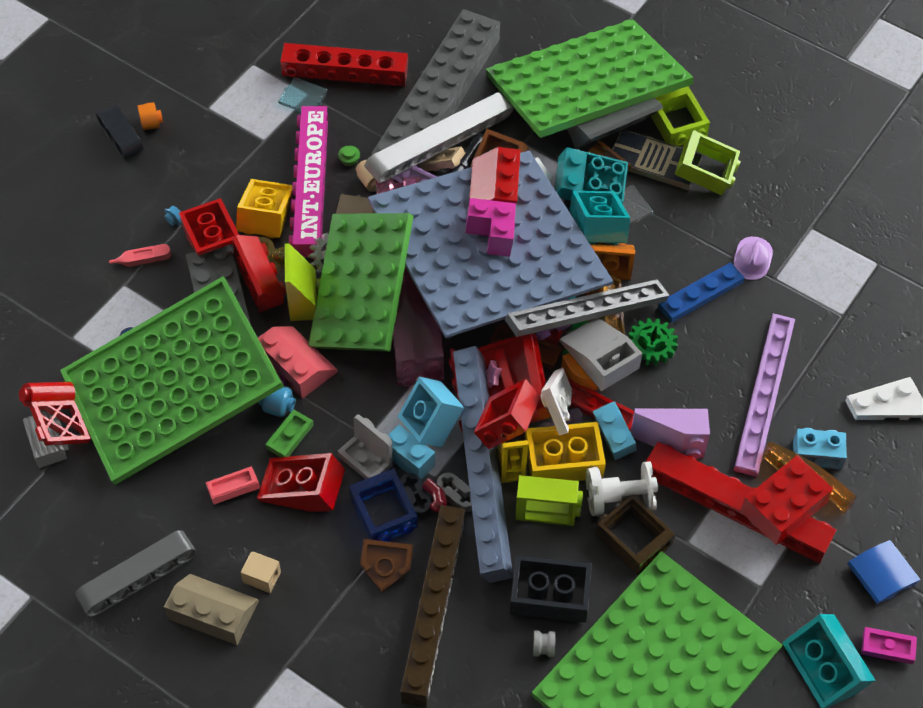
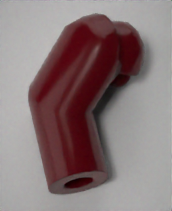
(437, 493)

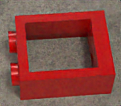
(507, 414)

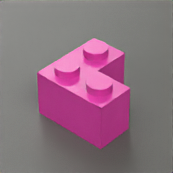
(492, 220)

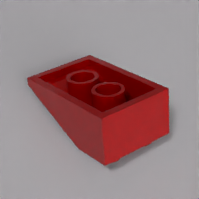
(208, 226)
(302, 482)

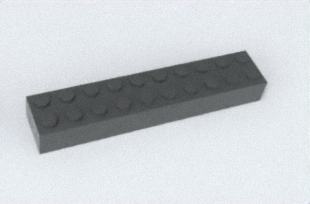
(445, 77)

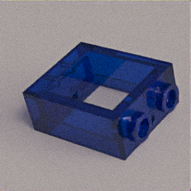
(373, 487)

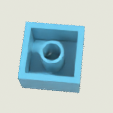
(430, 412)

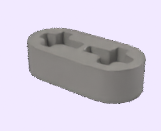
(458, 488)

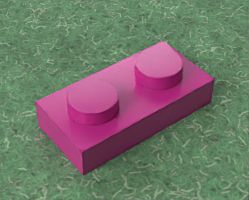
(889, 645)

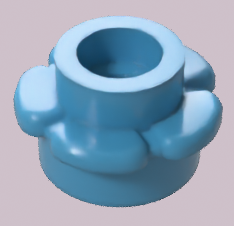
(172, 216)

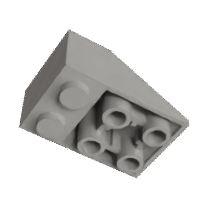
(602, 352)

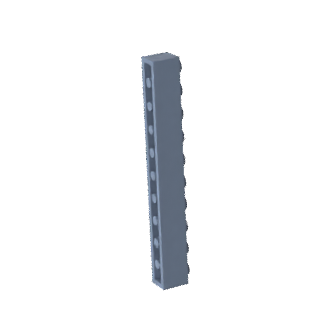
(482, 469)

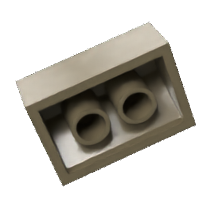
(210, 608)

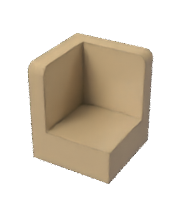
(260, 572)

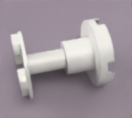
(611, 489)

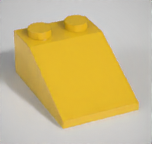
(264, 208)

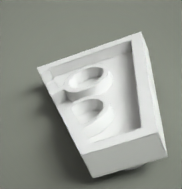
(557, 396)
(890, 400)

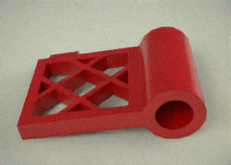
(52, 398)

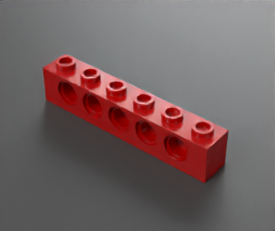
(344, 64)

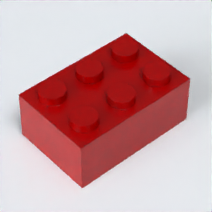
(786, 499)

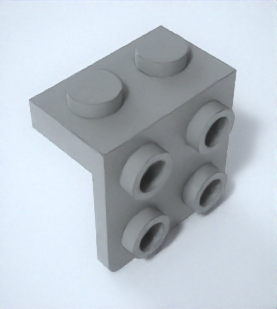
(368, 450)

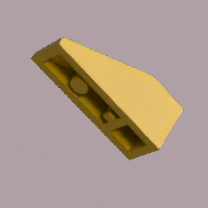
(512, 460)

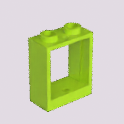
(674, 101)
(714, 150)
(548, 500)

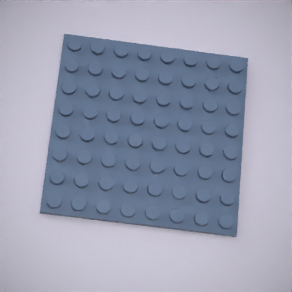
(474, 288)

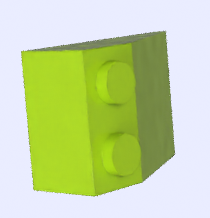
(300, 285)

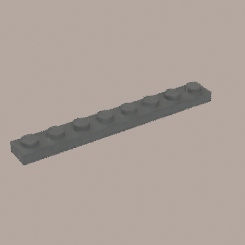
(586, 308)

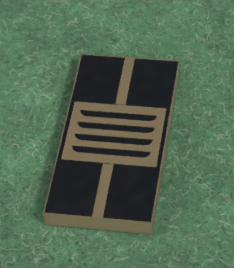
(653, 158)

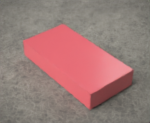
(232, 485)

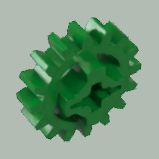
(663, 345)

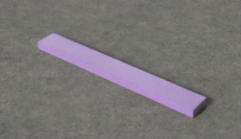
(764, 395)

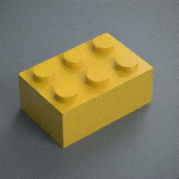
(565, 455)

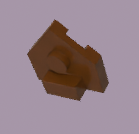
(385, 561)

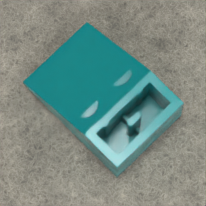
(589, 172)

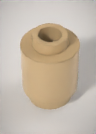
(365, 177)

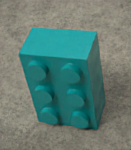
(600, 216)

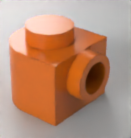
(149, 116)

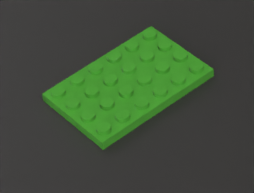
(361, 281)

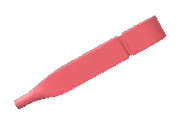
(143, 255)

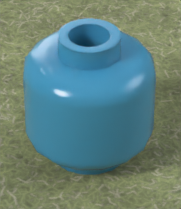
(279, 402)

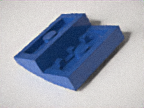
(883, 571)

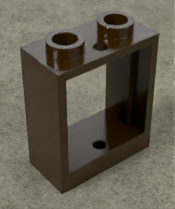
(663, 534)

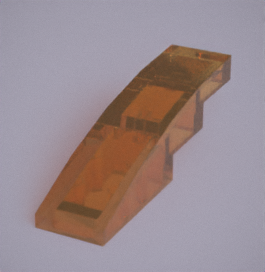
(779, 456)

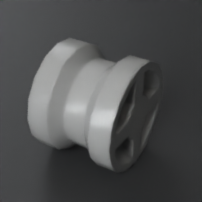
(544, 644)

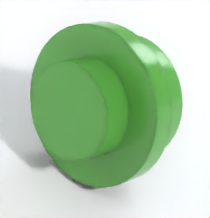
(349, 155)

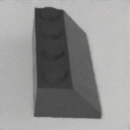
(611, 123)

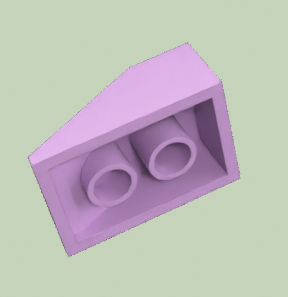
(681, 428)

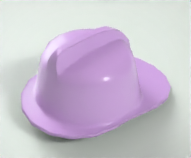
(753, 257)

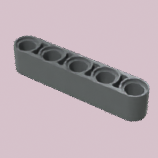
(135, 573)

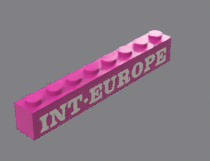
(310, 176)

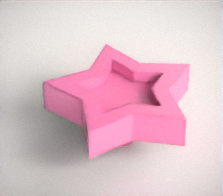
(493, 374)

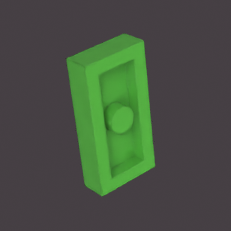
(289, 434)

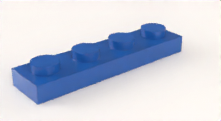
(701, 292)

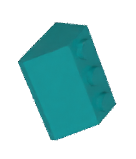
(828, 660)

